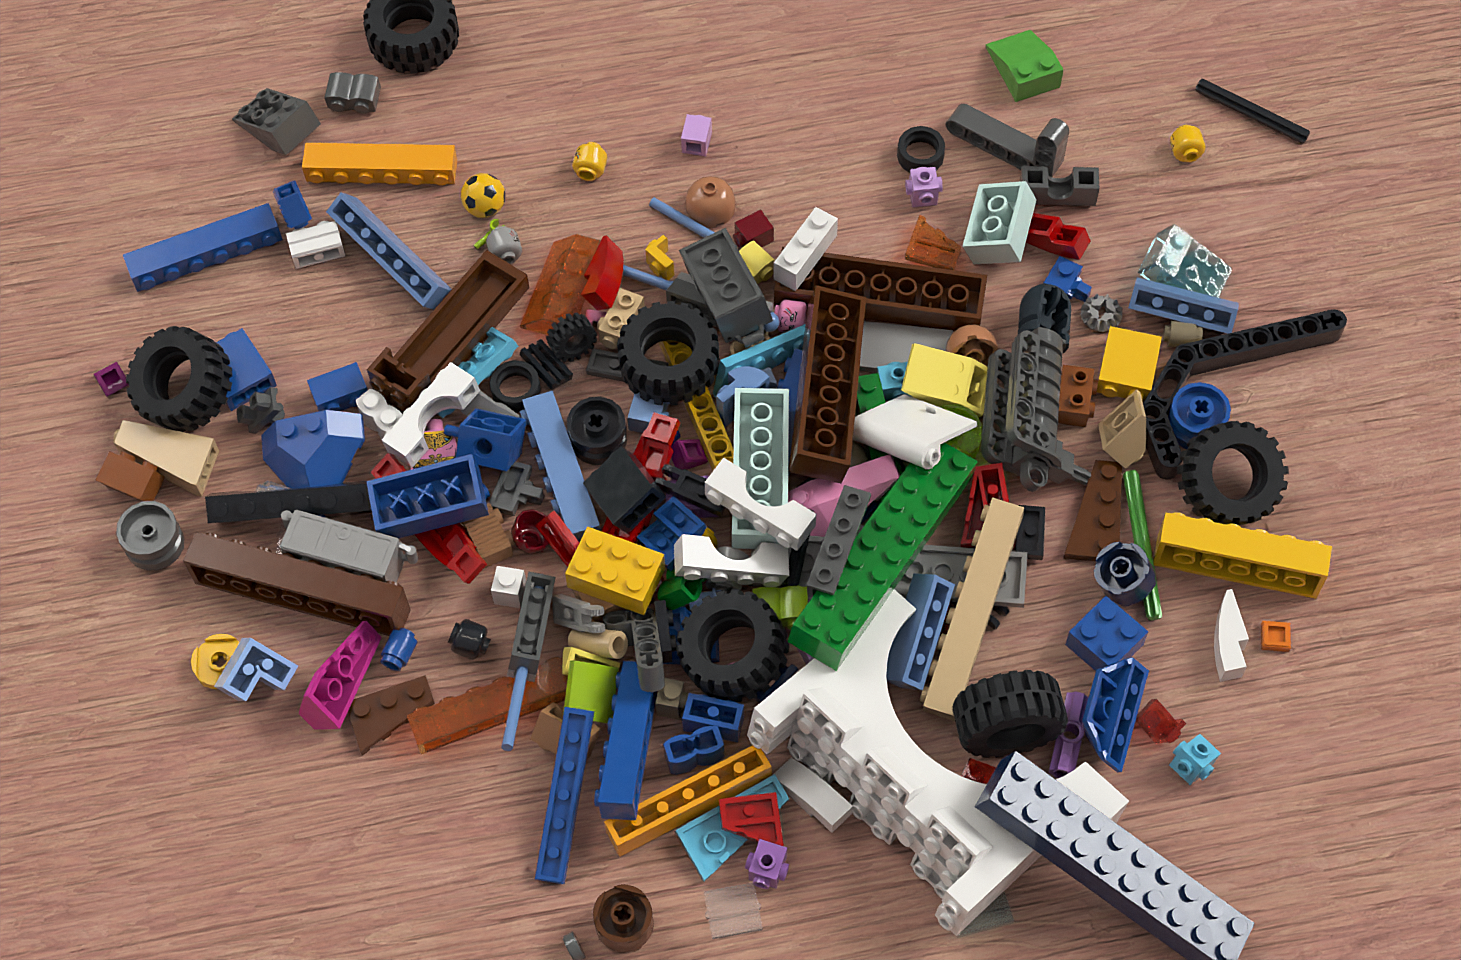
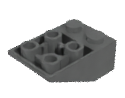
(277, 120)

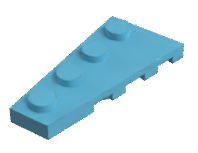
(487, 357)
(709, 844)

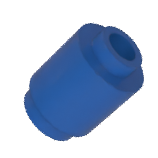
(398, 649)

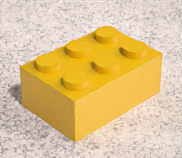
(615, 570)

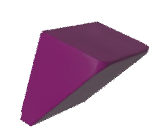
(111, 379)
(688, 454)

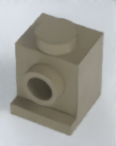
(671, 699)

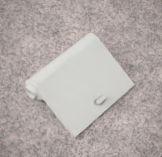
(910, 429)

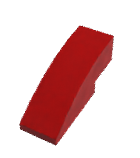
(1057, 238)
(604, 275)

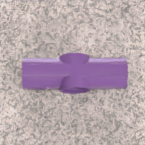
(1067, 750)

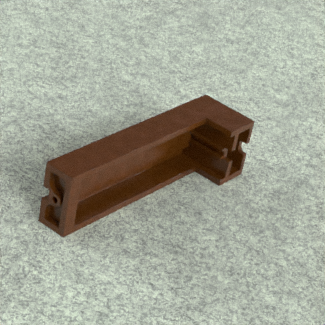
(450, 331)

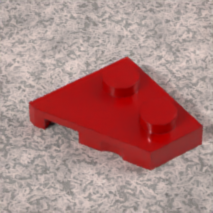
(752, 817)

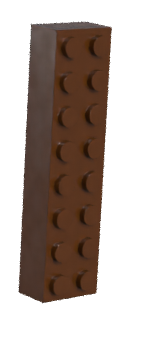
(897, 291)
(828, 385)
(296, 583)

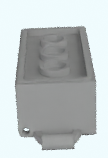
(344, 546)

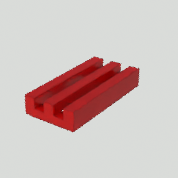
(558, 536)

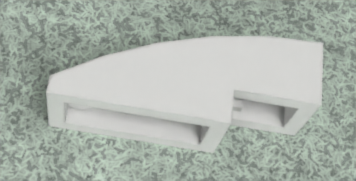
(1229, 639)
(813, 794)

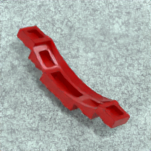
(652, 452)
(446, 543)

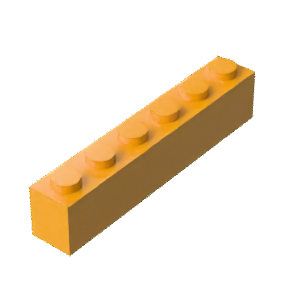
(379, 163)
(689, 799)

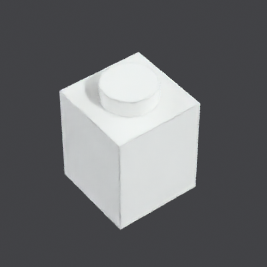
(508, 586)

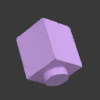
(696, 135)

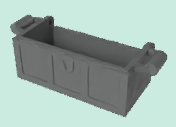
(727, 288)

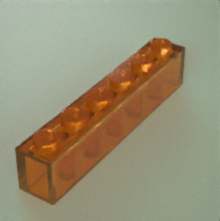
(485, 707)

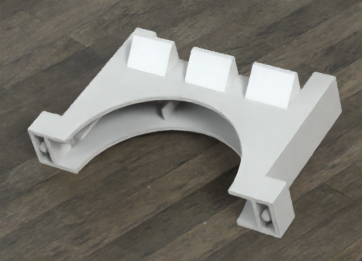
(851, 734)

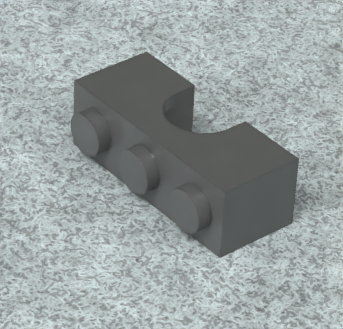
(1076, 189)

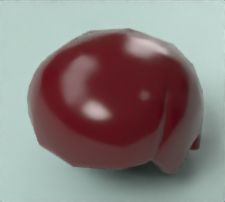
(526, 534)

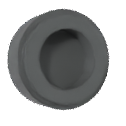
(573, 946)

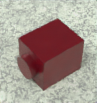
(755, 228)

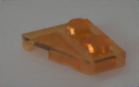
(932, 247)

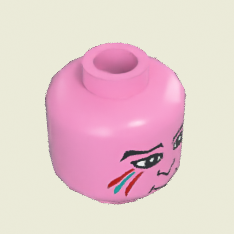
(791, 315)

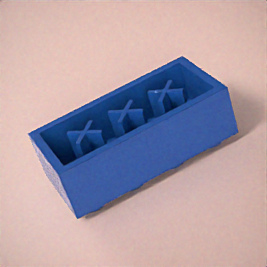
(427, 497)

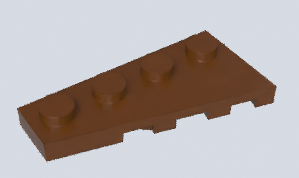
(1098, 514)

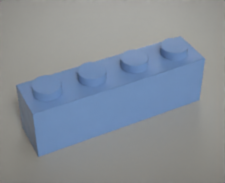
(1184, 305)
(917, 638)

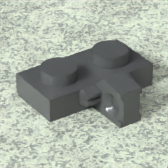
(515, 489)

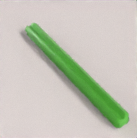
(1141, 536)

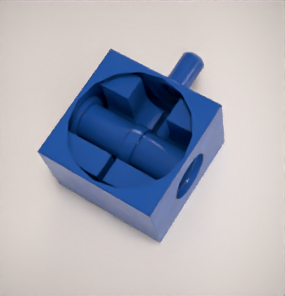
(491, 438)

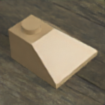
(1125, 431)

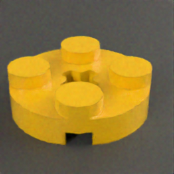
(209, 652)

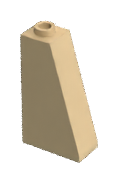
(178, 455)

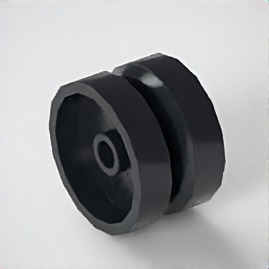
(596, 429)

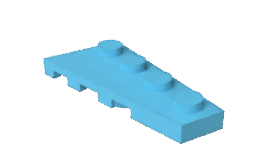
(761, 356)

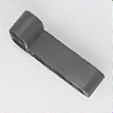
(644, 636)

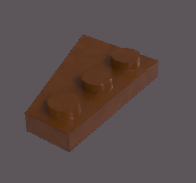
(385, 710)

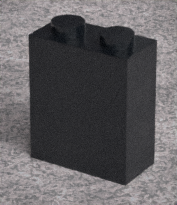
(624, 489)

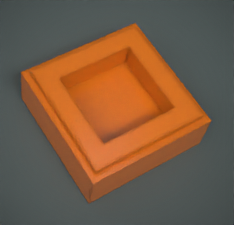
(1275, 636)

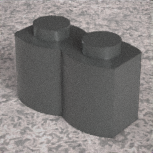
(352, 92)

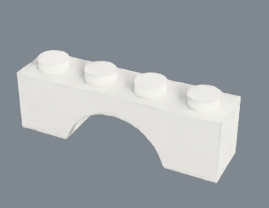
(449, 390)
(787, 523)
(698, 558)

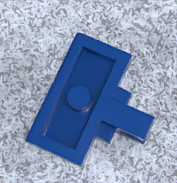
(1066, 276)

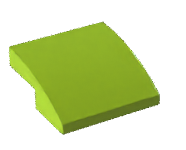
(591, 689)

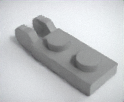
(576, 614)

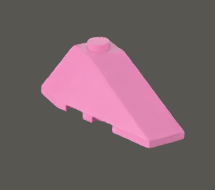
(822, 495)

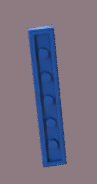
(564, 795)

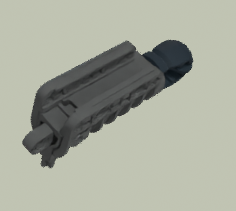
(1031, 394)

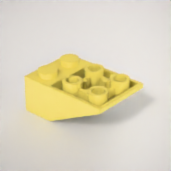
(945, 378)

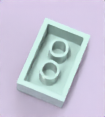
(999, 223)

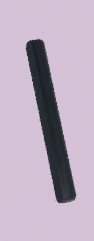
(1252, 111)

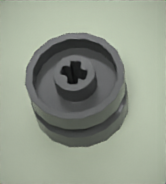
(150, 535)

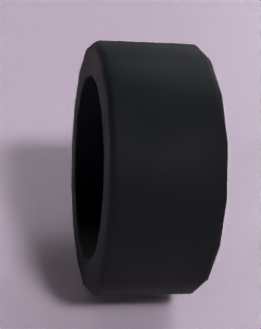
(924, 135)
(511, 369)

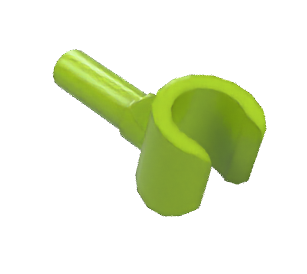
(493, 224)

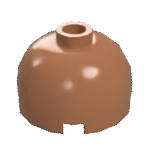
(710, 201)
(972, 342)

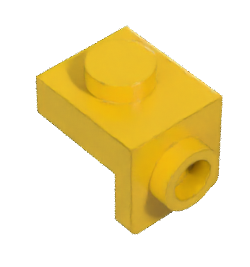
(657, 259)

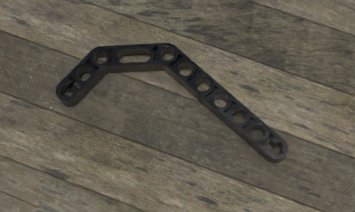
(1324, 326)

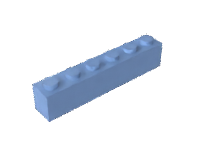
(388, 250)
(559, 462)

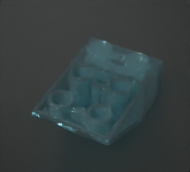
(1184, 263)

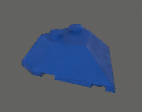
(313, 447)

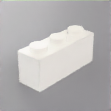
(805, 248)

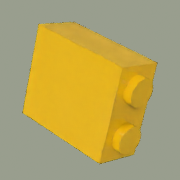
(1128, 363)

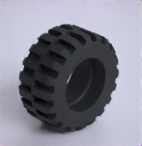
(415, 50)
(661, 324)
(156, 363)
(1265, 465)
(712, 620)
(1009, 713)

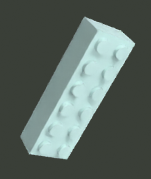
(761, 451)

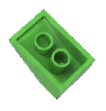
(1026, 65)

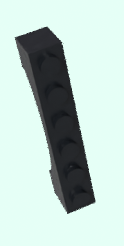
(271, 503)

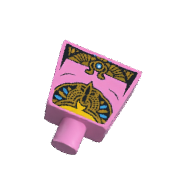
(440, 445)

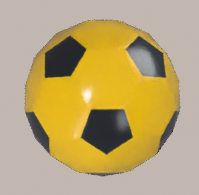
(483, 195)

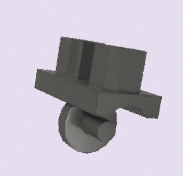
(262, 410)

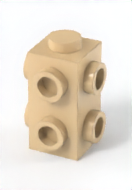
(623, 307)

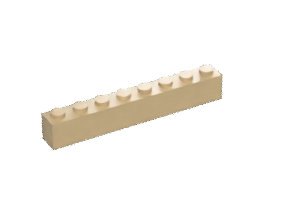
(974, 607)

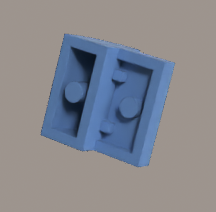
(738, 378)

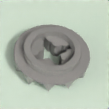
(1090, 312)

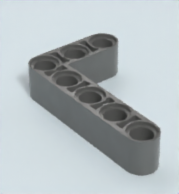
(1008, 142)

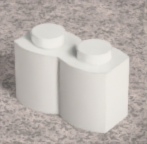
(376, 412)

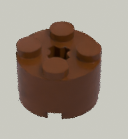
(613, 906)

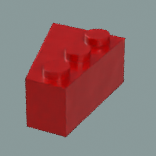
(986, 484)

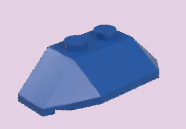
(1114, 709)

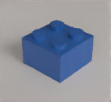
(1106, 635)

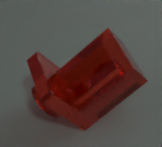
(1159, 723)

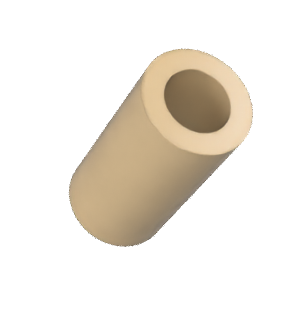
(605, 644)

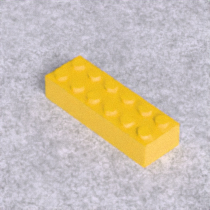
(1242, 555)

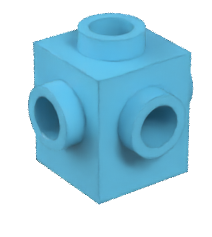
(891, 379)
(1194, 759)

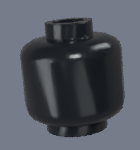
(469, 639)

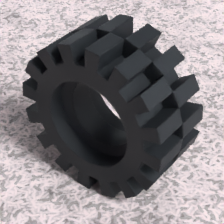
(560, 336)

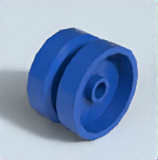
(1195, 409)

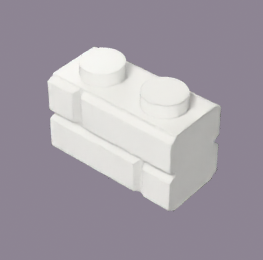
(315, 244)

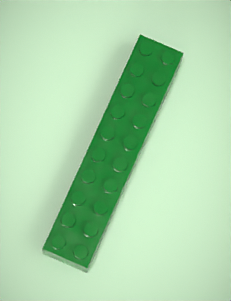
(881, 556)

